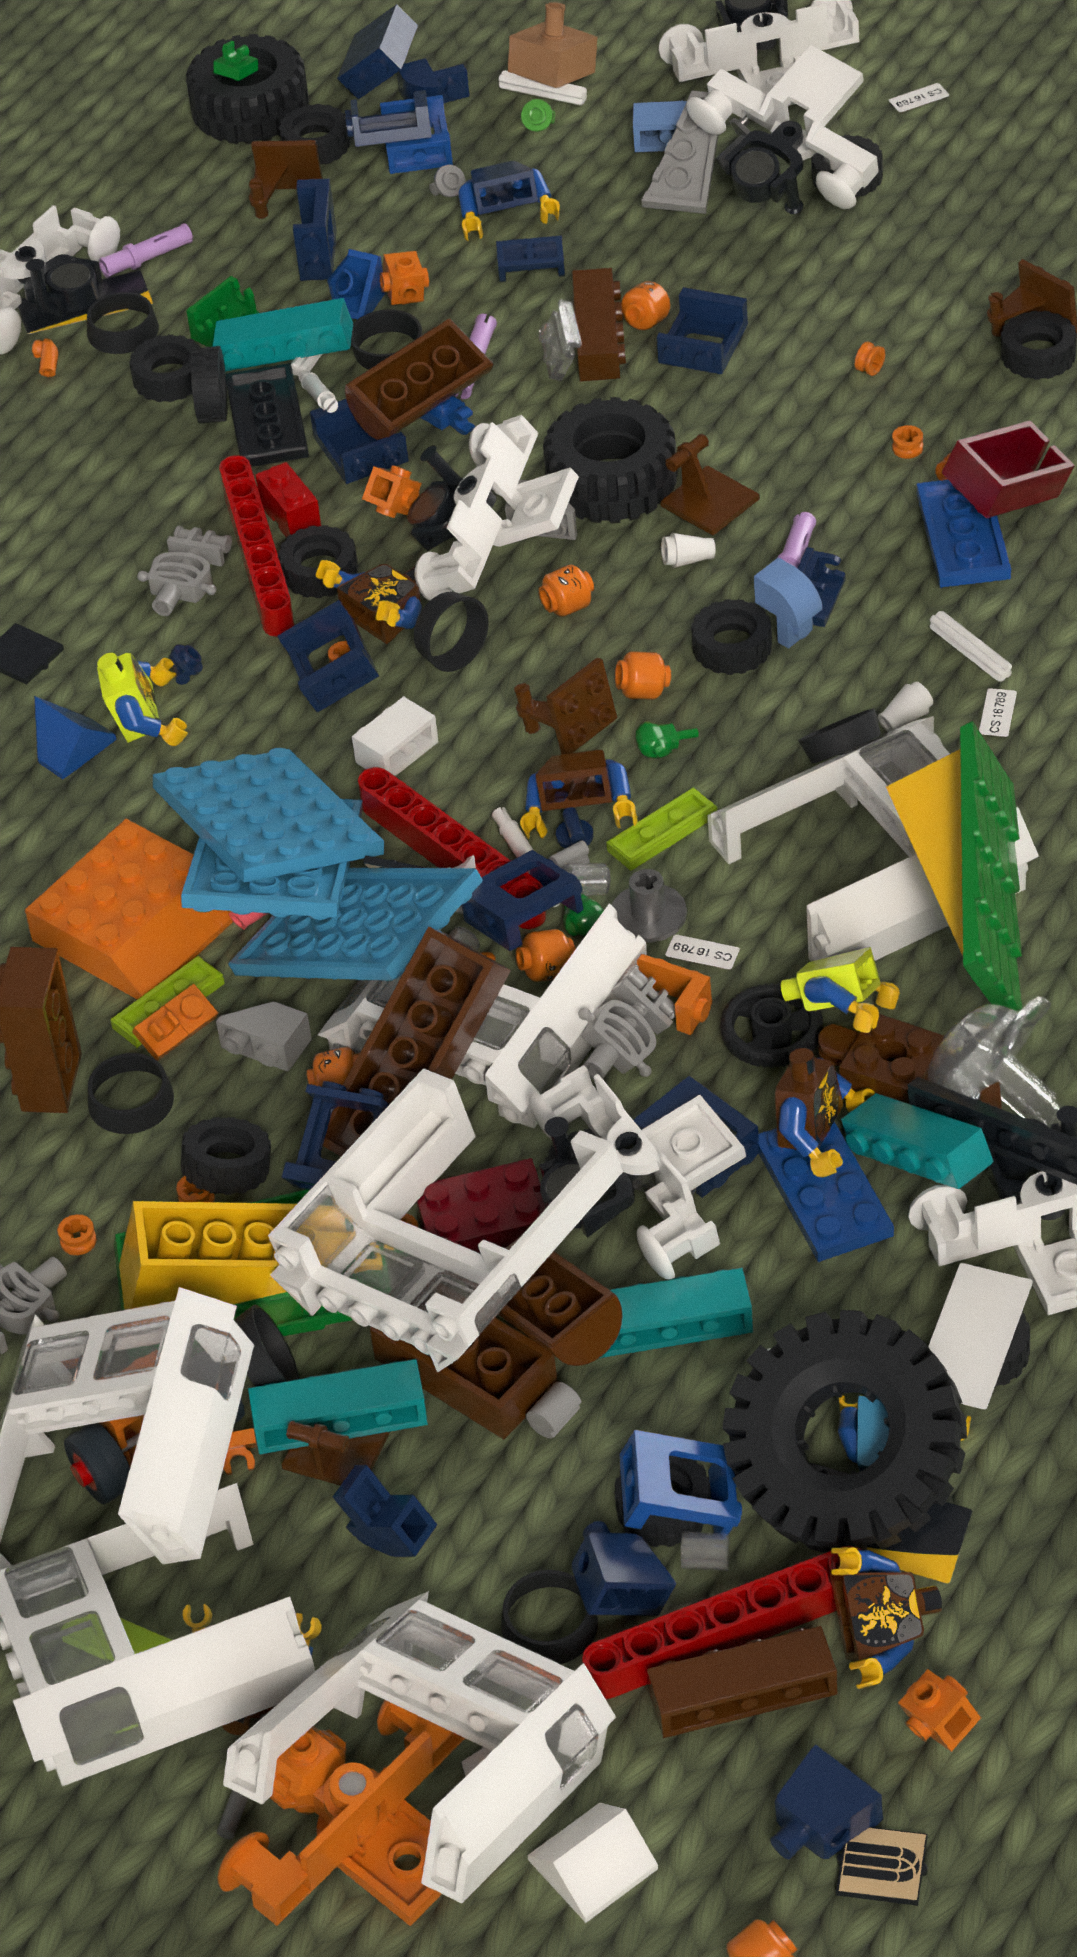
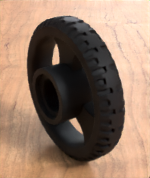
(770, 1026)

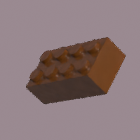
(38, 1030)
(491, 1380)

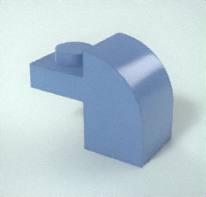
(790, 597)

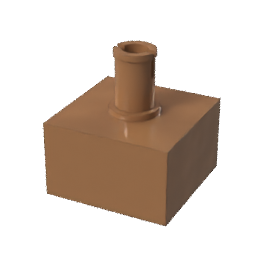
(552, 51)

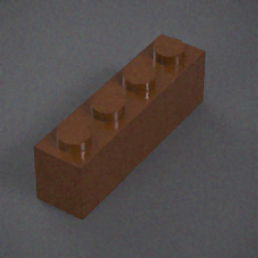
(597, 326)
(742, 1681)

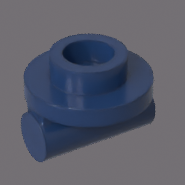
(186, 663)
(573, 829)

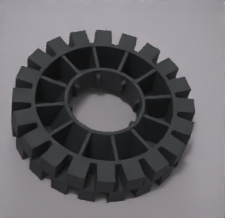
(801, 1375)

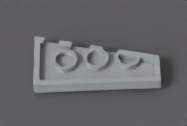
(686, 168)

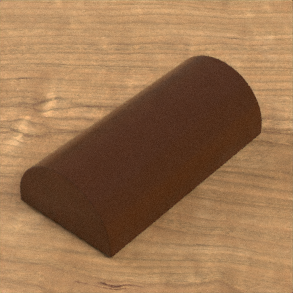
(415, 380)
(565, 1312)

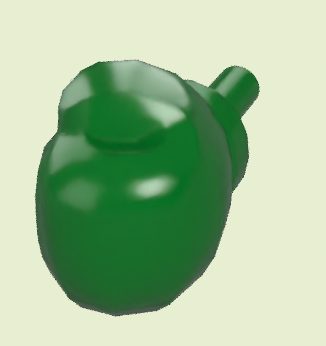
(660, 739)
(581, 923)

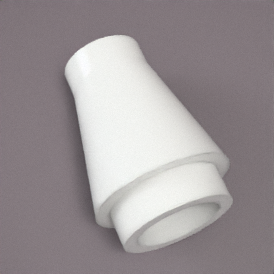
(686, 549)
(908, 705)

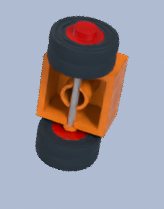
(104, 1453)

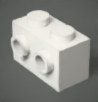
(395, 737)

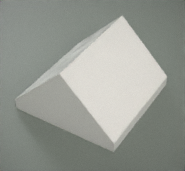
(595, 1859)

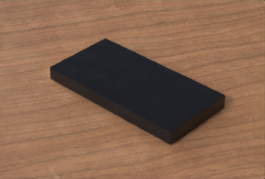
(267, 415)

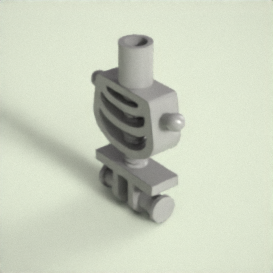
(185, 569)
(625, 1028)
(28, 1297)

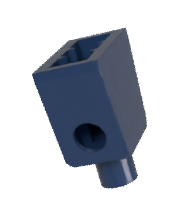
(620, 1574)
(823, 1807)

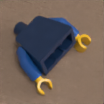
(502, 188)

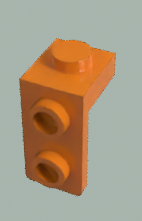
(687, 985)

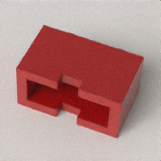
(287, 499)

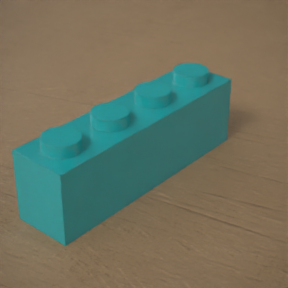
(284, 334)
(917, 1141)
(682, 1311)
(345, 1402)

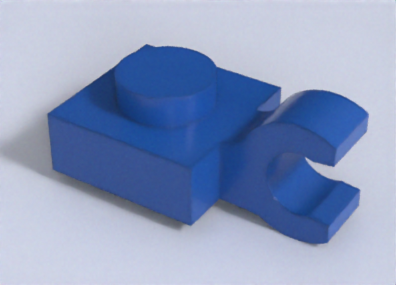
(451, 413)

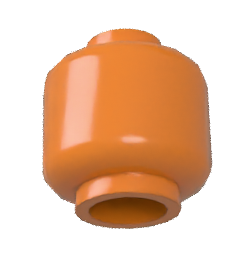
(642, 675)
(761, 1941)

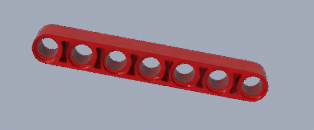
(256, 545)
(434, 832)
(704, 1625)

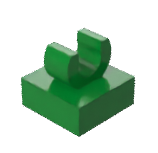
(235, 64)

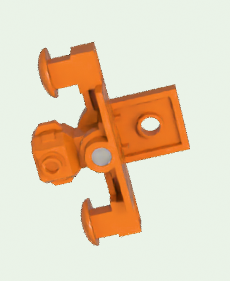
(359, 1824)

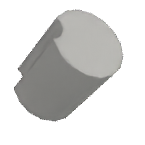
(553, 1410)

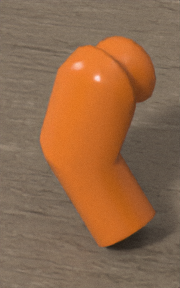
(49, 356)

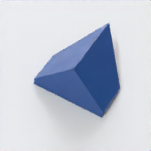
(357, 282)
(67, 738)

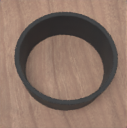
(379, 322)
(121, 341)
(470, 641)
(841, 736)
(134, 1119)
(271, 1356)
(557, 1650)

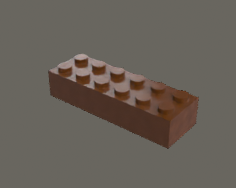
(421, 1027)

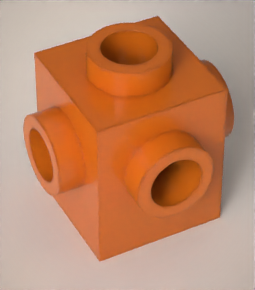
(403, 278)
(391, 490)
(939, 1710)

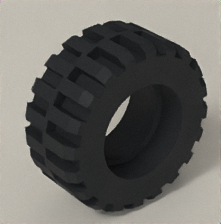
(256, 104)
(613, 431)

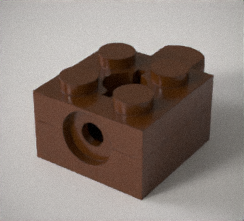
(870, 1057)

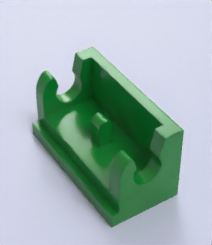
(219, 304)

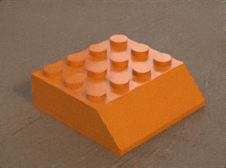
(124, 912)

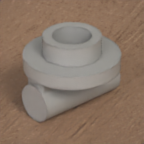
(447, 181)
(573, 854)

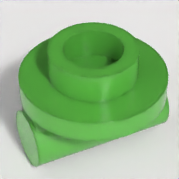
(537, 115)

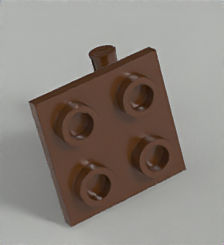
(279, 167)
(1037, 292)
(706, 495)
(574, 709)
(330, 1454)

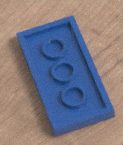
(961, 540)
(831, 1211)

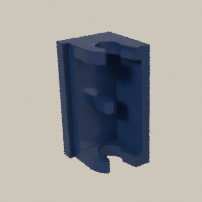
(530, 255)
(826, 581)

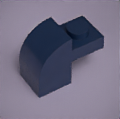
(419, 76)
(380, 1520)

